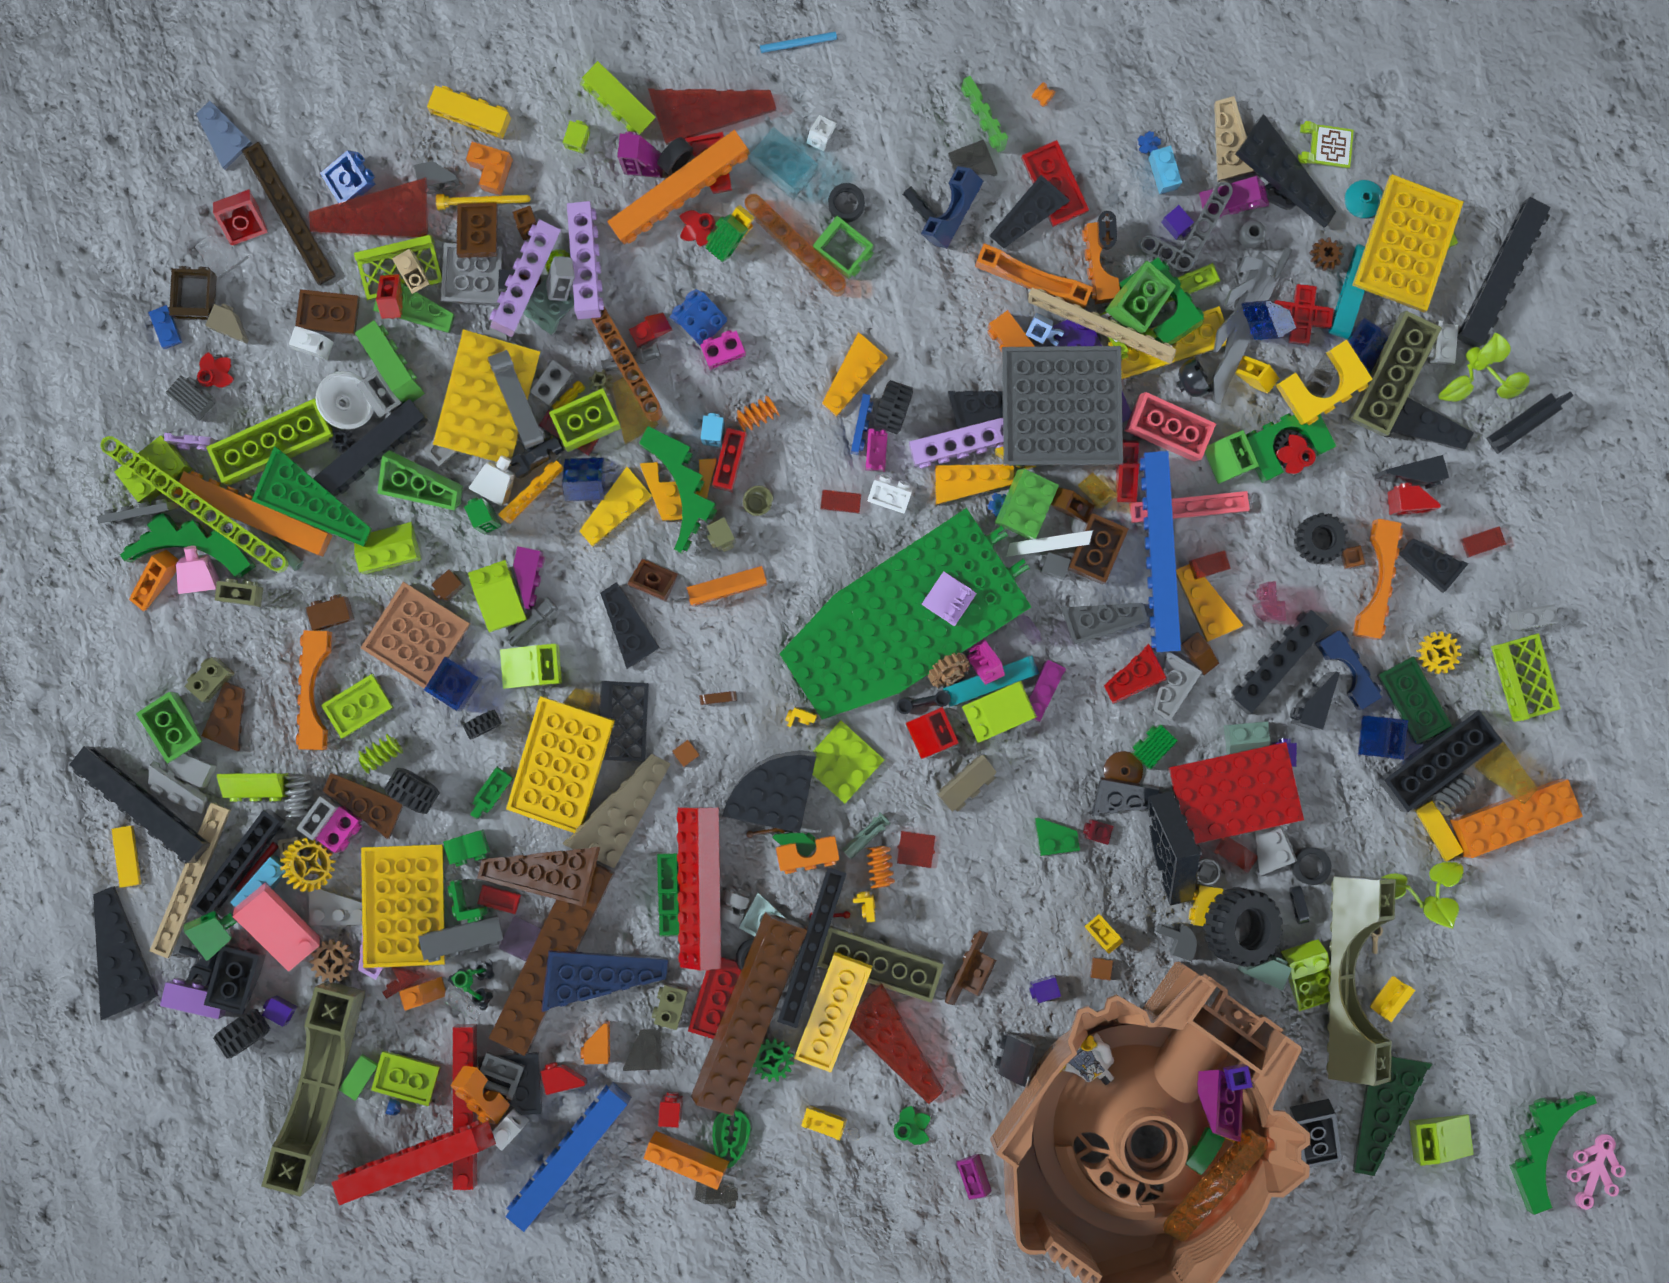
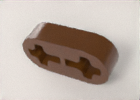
(718, 698)

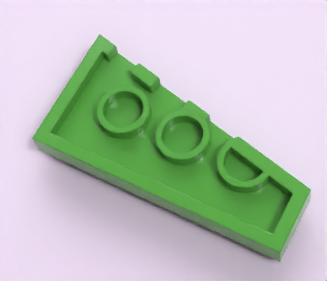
(984, 112)
(423, 311)

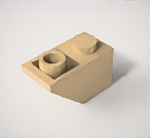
(411, 270)

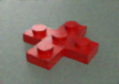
(1306, 314)

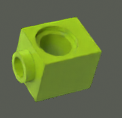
(576, 136)

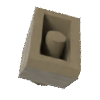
(226, 322)

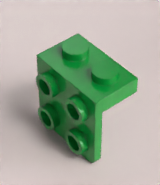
(459, 908)

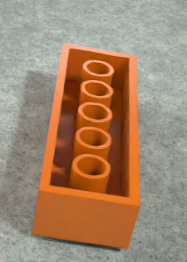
(1513, 821)

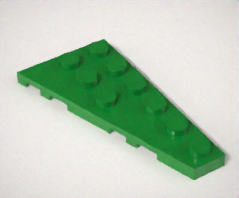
(296, 494)

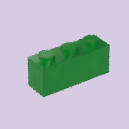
(482, 515)

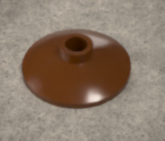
(1122, 759)

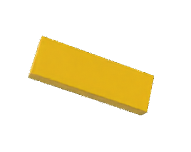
(1439, 831)
(126, 856)

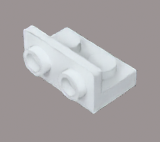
(1445, 345)
(890, 493)

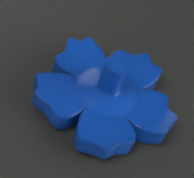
(1148, 143)
(996, 503)

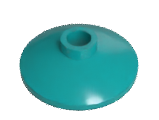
(1357, 204)

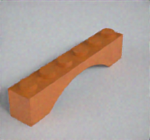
(1004, 266)
(1385, 540)
(312, 732)

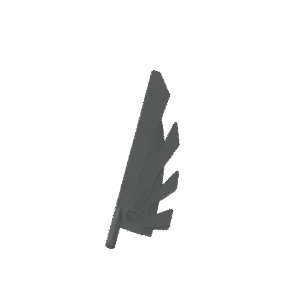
(1258, 287)

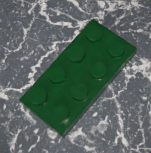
(1414, 700)

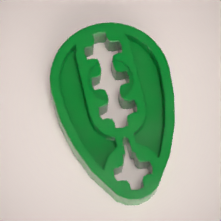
(742, 1134)

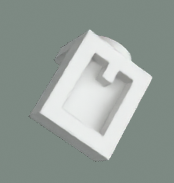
(820, 132)

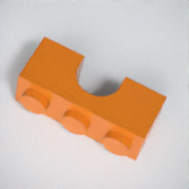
(825, 853)
(470, 1086)

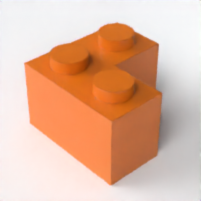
(494, 166)

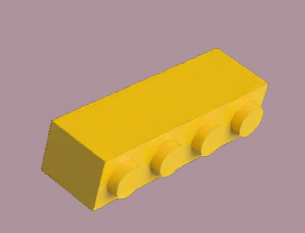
(469, 112)

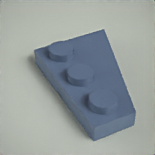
(222, 134)

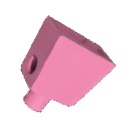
(195, 572)

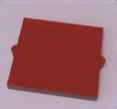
(916, 849)

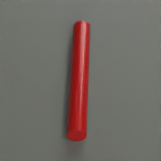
(266, 855)

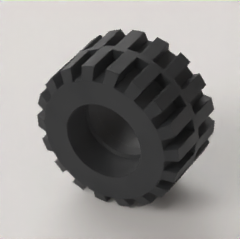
(893, 407)
(1335, 531)
(411, 790)
(241, 1033)

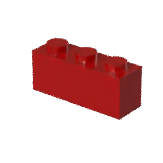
(729, 460)

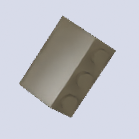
(967, 783)

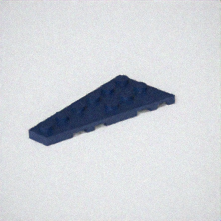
(590, 975)

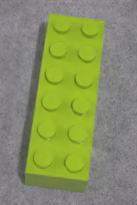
(250, 449)

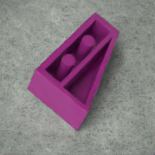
(638, 156)
(1246, 195)

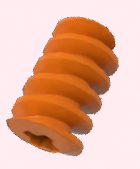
(756, 414)
(880, 866)

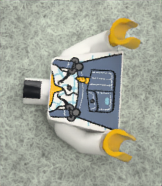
(1092, 1060)

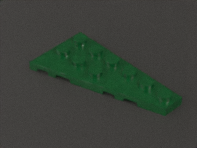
(1385, 1110)

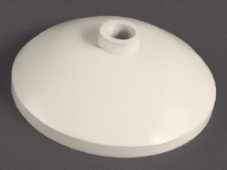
(343, 387)

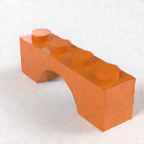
(1104, 285)

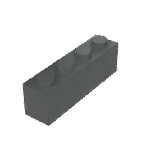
(460, 938)

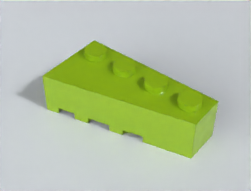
(616, 99)

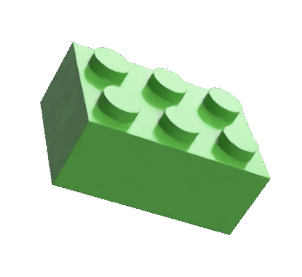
(1026, 504)

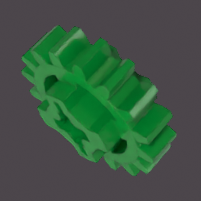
(781, 1057)

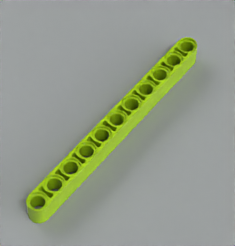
(187, 498)

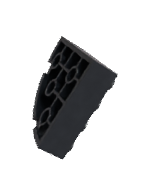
(774, 791)
(1173, 848)

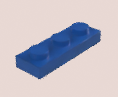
(862, 424)

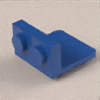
(698, 316)

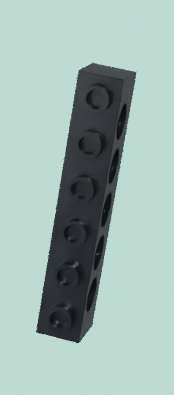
(1315, 627)
(238, 862)

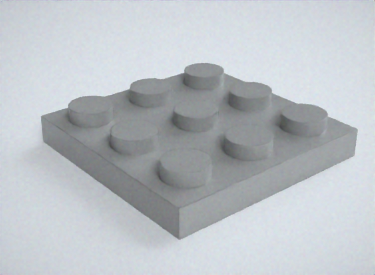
(470, 279)

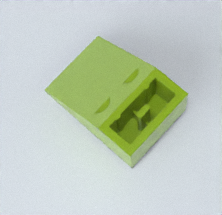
(531, 666)
(1309, 974)
(1441, 1139)

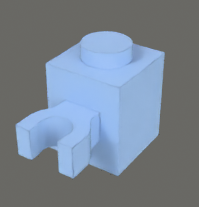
(1041, 328)

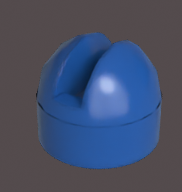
(393, 1107)

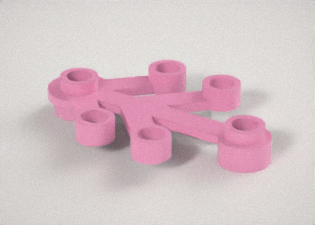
(1595, 1169)

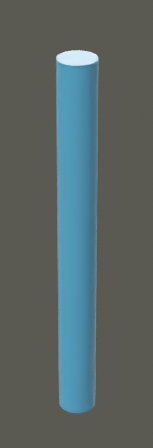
(798, 42)

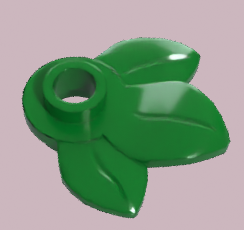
(915, 1125)

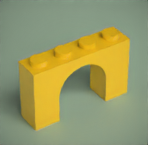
(1352, 377)

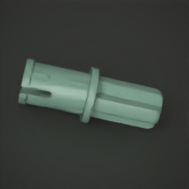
(295, 562)

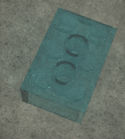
(783, 163)

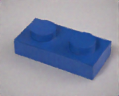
(165, 327)

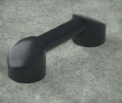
(906, 704)

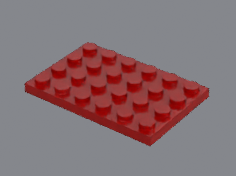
(1237, 792)

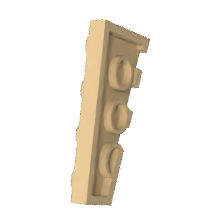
(1229, 137)

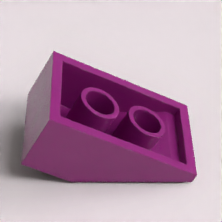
(1221, 1104)

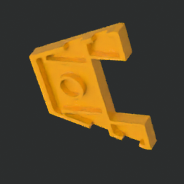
(667, 494)

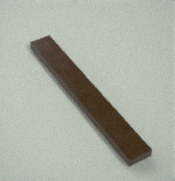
(289, 213)

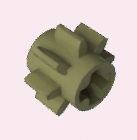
(601, 376)

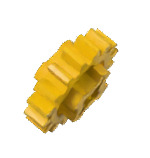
(1433, 660)

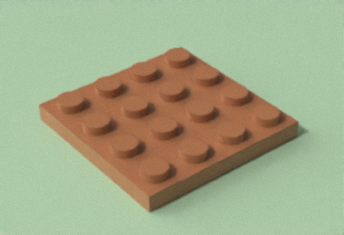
(415, 635)

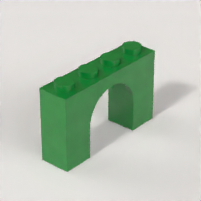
(1186, 317)
(1262, 442)

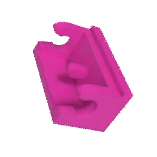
(876, 450)
(985, 662)

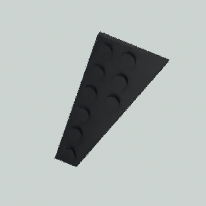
(1277, 164)
(120, 964)

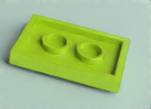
(357, 706)
(405, 1078)

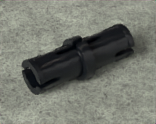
(918, 204)

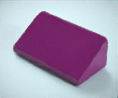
(974, 1177)

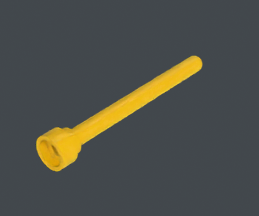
(444, 202)

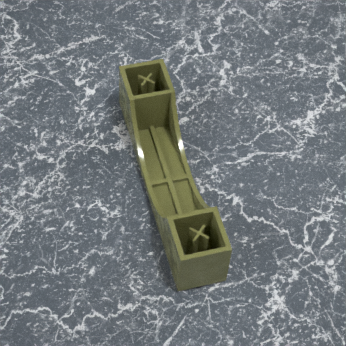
(329, 1037)
(1355, 1046)

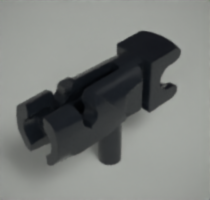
(535, 455)
(200, 966)

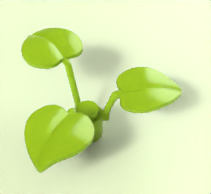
(1494, 351)
(1443, 910)

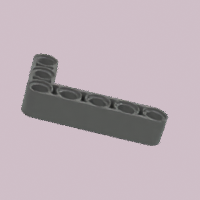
(1195, 233)
(515, 399)

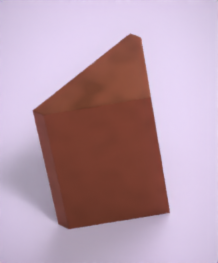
(653, 580)

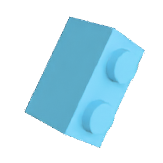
(1165, 170)
(712, 430)

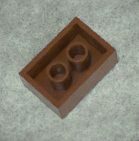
(1098, 557)

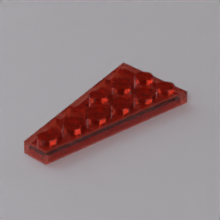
(703, 110)
(386, 212)
(886, 1033)

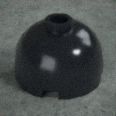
(1193, 379)

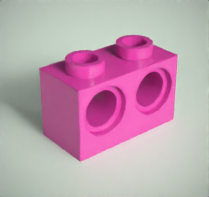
(724, 355)
(335, 825)

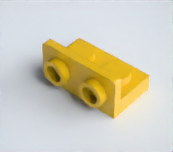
(804, 716)
(868, 908)
(1391, 998)

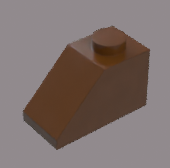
(1072, 504)
(1199, 653)

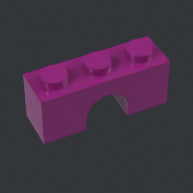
(1045, 687)

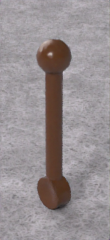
(750, 834)

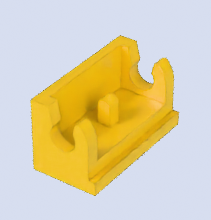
(824, 1122)

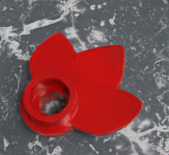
(694, 229)
(217, 369)
(1293, 455)

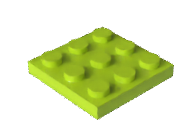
(844, 762)

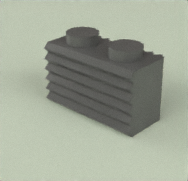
(191, 398)

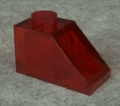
(1236, 854)

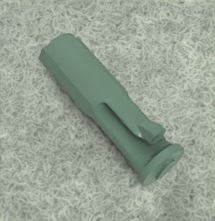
(864, 837)

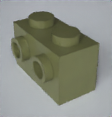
(721, 535)
(236, 593)
(208, 679)
(670, 1006)

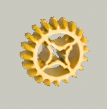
(316, 852)

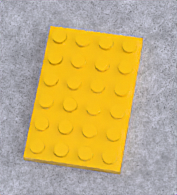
(1408, 243)
(474, 408)
(560, 764)
(400, 902)

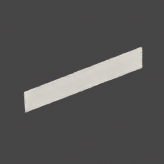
(1049, 543)

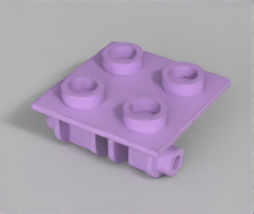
(949, 598)

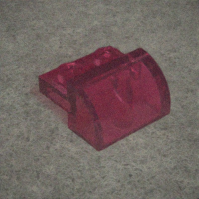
(1269, 609)

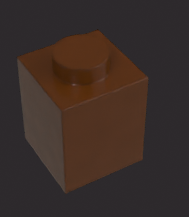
(447, 585)

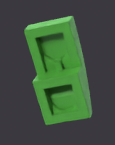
(358, 1077)

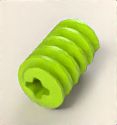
(379, 753)

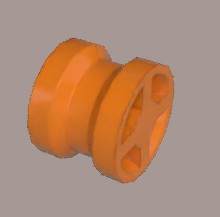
(1043, 94)

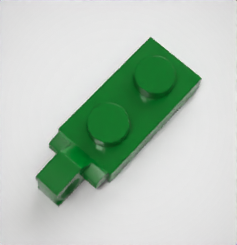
(491, 792)

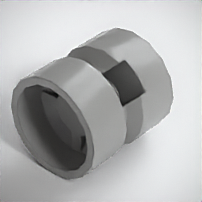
(1208, 872)
(733, 906)

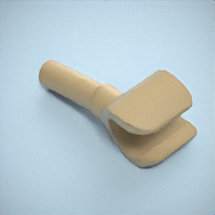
(1375, 940)

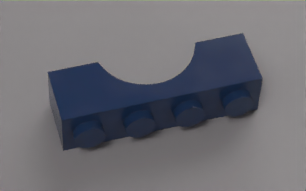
(964, 188)
(1362, 690)

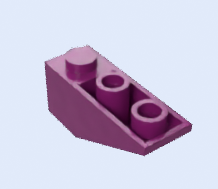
(527, 568)

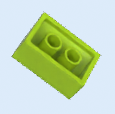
(387, 549)
(253, 786)

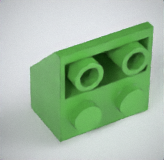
(1231, 457)

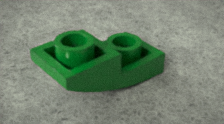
(1205, 1151)

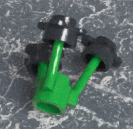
(464, 980)

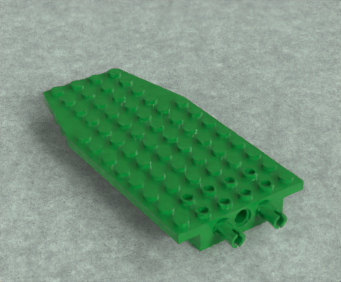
(880, 636)

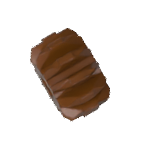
(1319, 254)

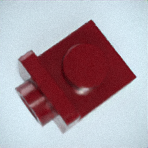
(1098, 831)

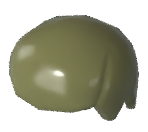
(757, 500)

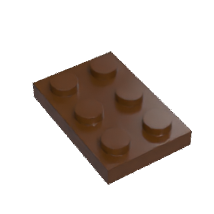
(477, 230)
(327, 312)

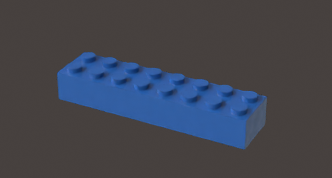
(565, 1160)

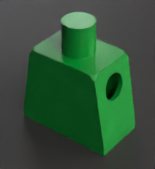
(210, 933)

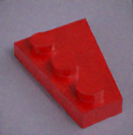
(702, 143)
(1136, 676)

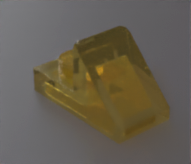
(1097, 491)

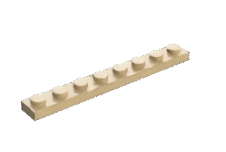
(1101, 325)
(189, 884)

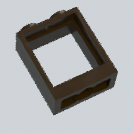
(176, 293)

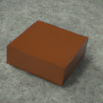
(1352, 557)
(685, 753)
(1101, 968)

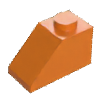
(422, 993)
(597, 1047)

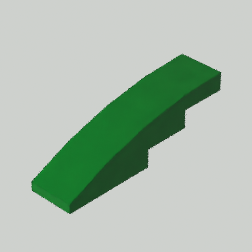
(668, 894)

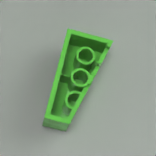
(389, 363)
(416, 483)

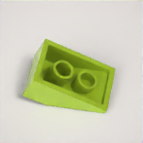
(497, 595)
(999, 711)

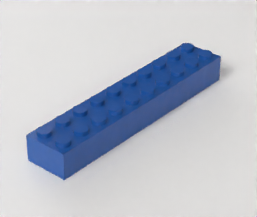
(1161, 551)

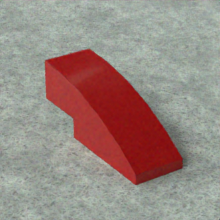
(1128, 473)

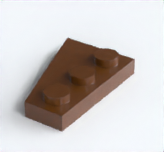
(225, 719)

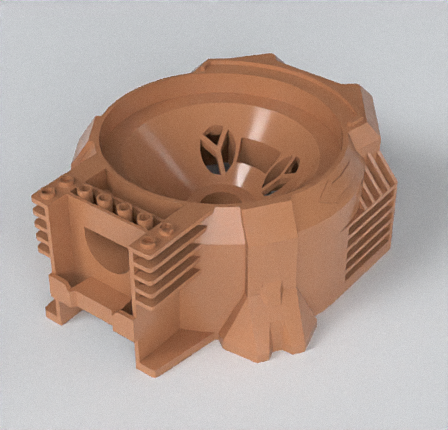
(1157, 1054)

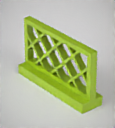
(392, 250)
(1512, 681)

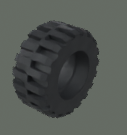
(1264, 926)

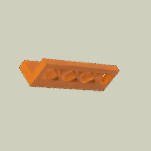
(726, 586)

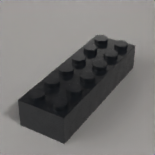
(1440, 760)

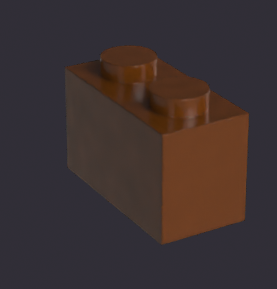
(329, 613)

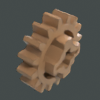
(948, 670)
(331, 969)

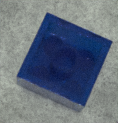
(453, 684)

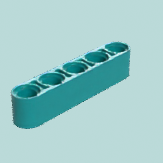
(1349, 299)
(975, 687)

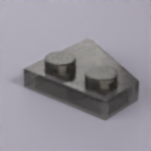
(975, 157)
(646, 1051)

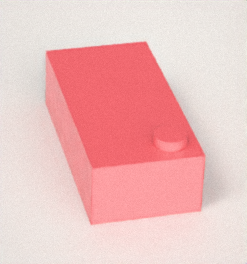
(1170, 427)
(276, 926)

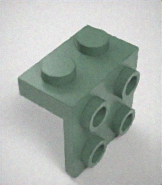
(545, 311)

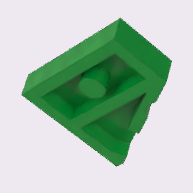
(1055, 838)

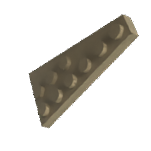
(620, 813)

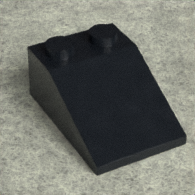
(1422, 473)
(1314, 706)
(234, 979)
(1015, 1058)
(1321, 1123)

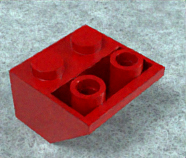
(932, 733)

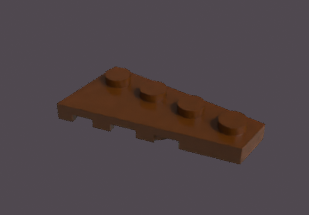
(366, 803)

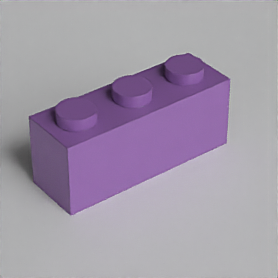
(188, 998)

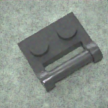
(503, 1070)

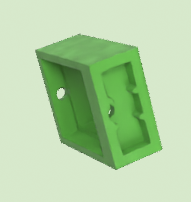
(836, 225)

